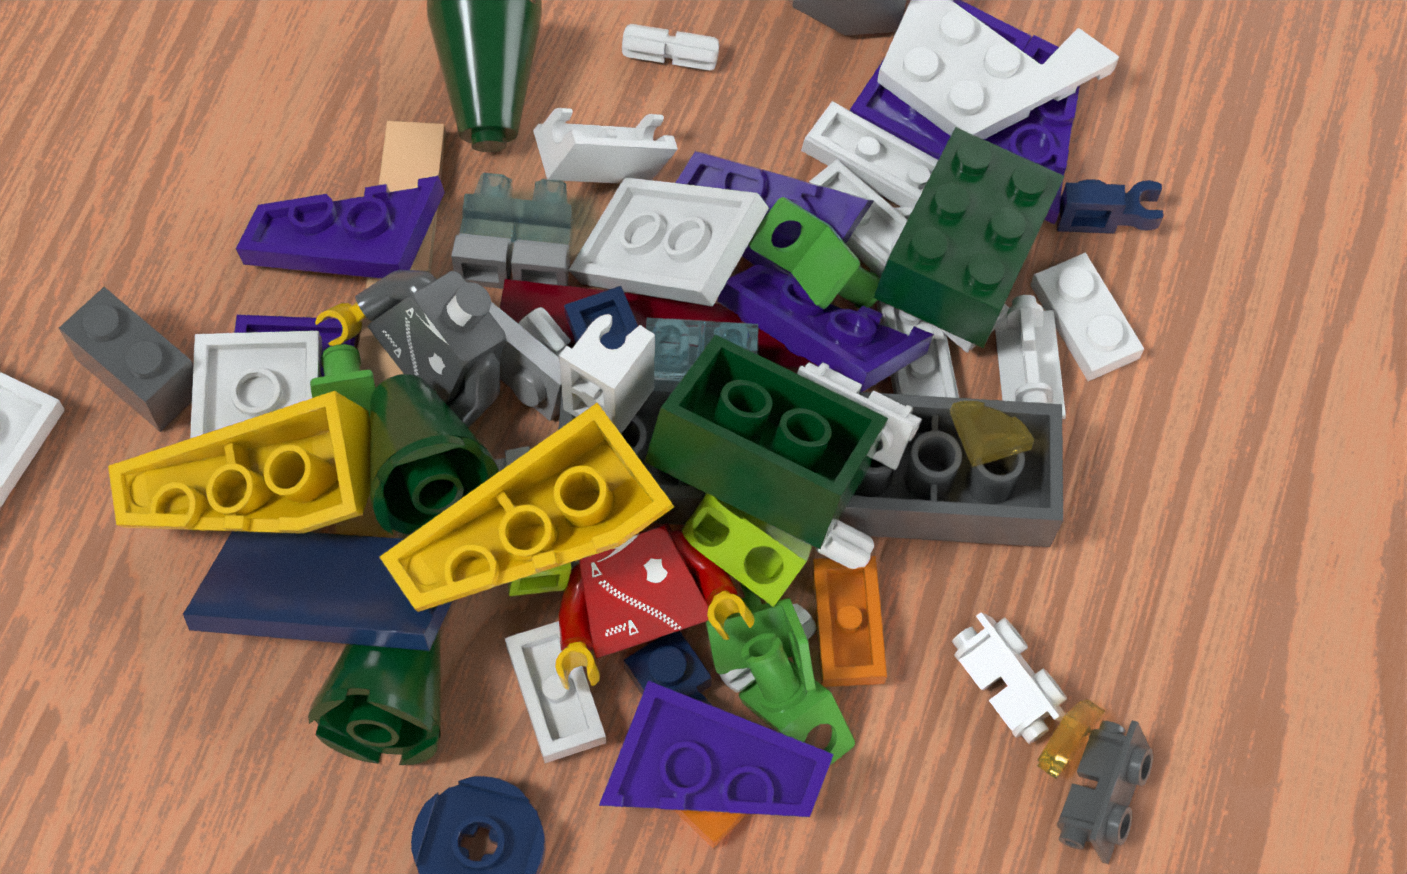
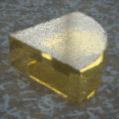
(988, 432)
(1069, 737)

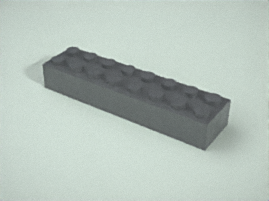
(934, 486)

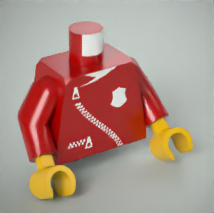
(640, 594)

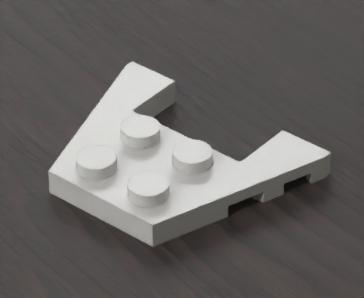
(973, 77)

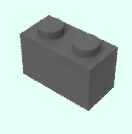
(130, 358)

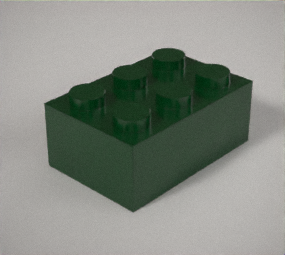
(968, 237)
(765, 440)

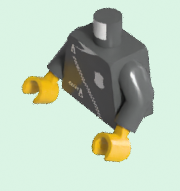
(433, 332)

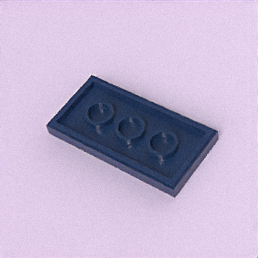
(310, 591)

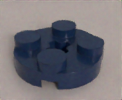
(465, 809)

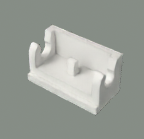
(601, 152)
(612, 377)

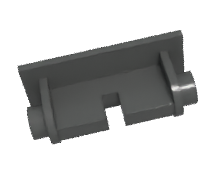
(1104, 812)

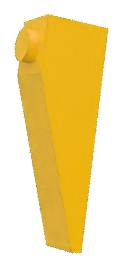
(259, 475)
(545, 509)

